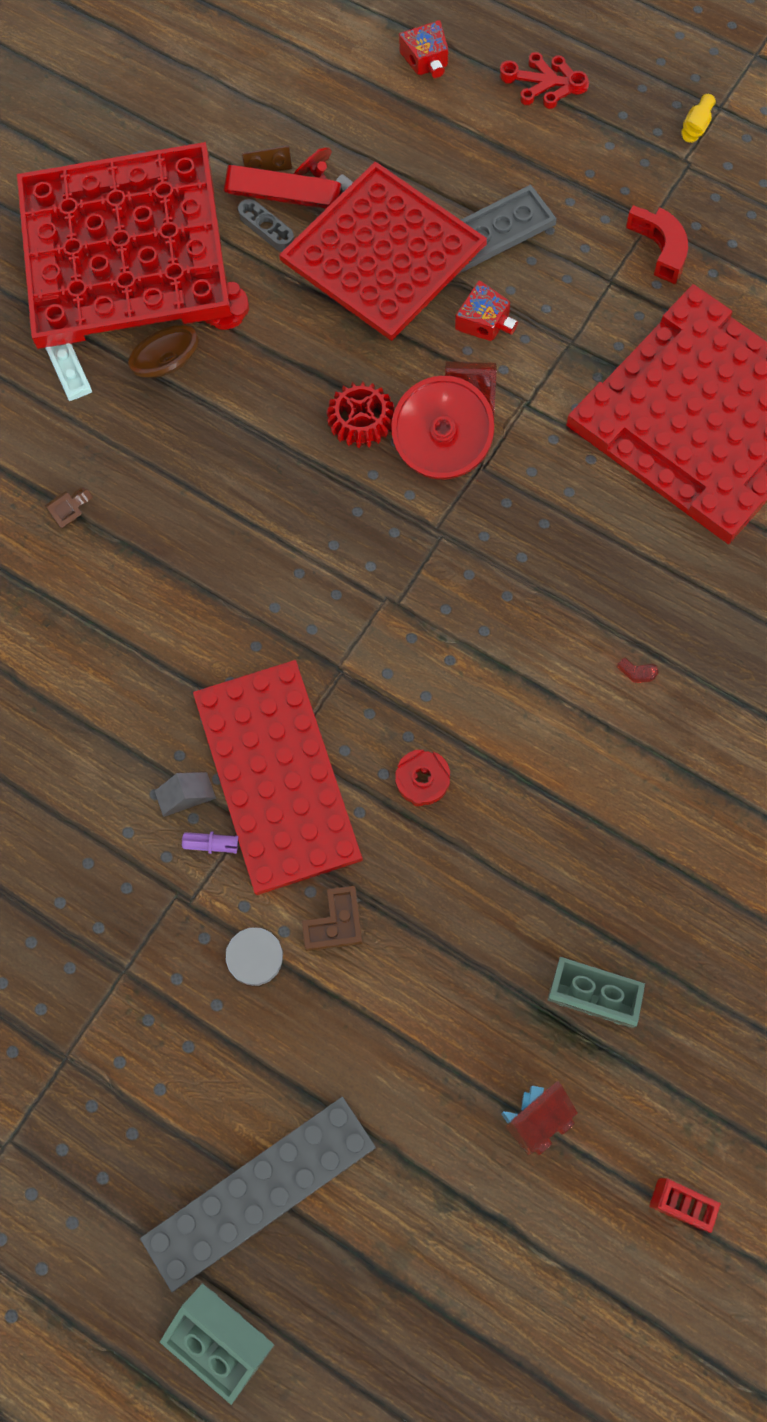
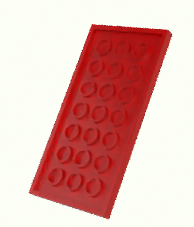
(276, 777)

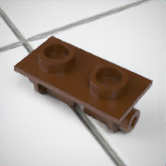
(268, 159)

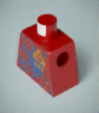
(425, 49)
(485, 314)

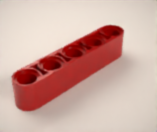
(281, 187)

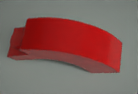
(668, 235)

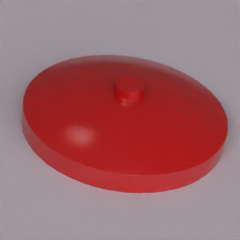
(443, 427)

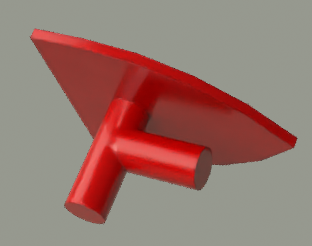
(315, 163)

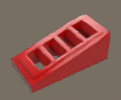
(661, 1196)

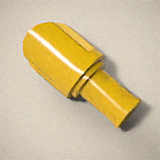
(698, 119)

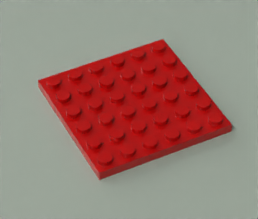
(383, 250)

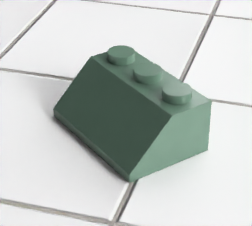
(597, 992)
(216, 1343)

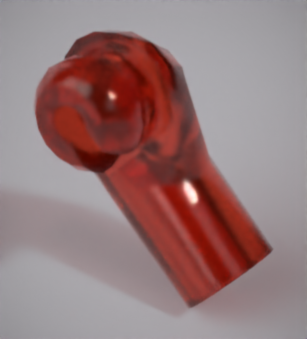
(638, 674)

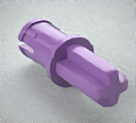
(210, 842)

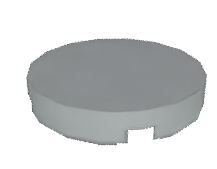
(254, 956)

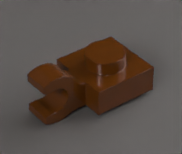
(65, 507)

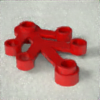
(572, 82)

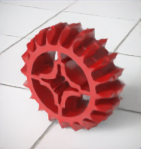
(361, 423)

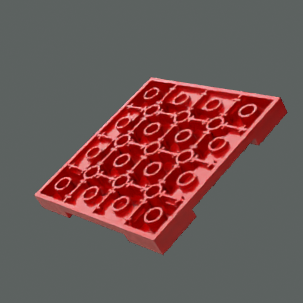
(121, 244)
(689, 414)

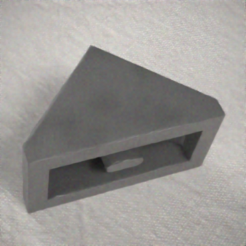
(184, 792)

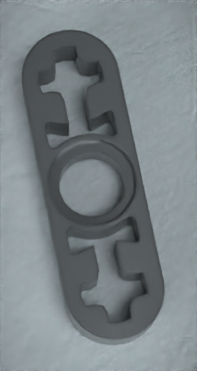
(262, 215)

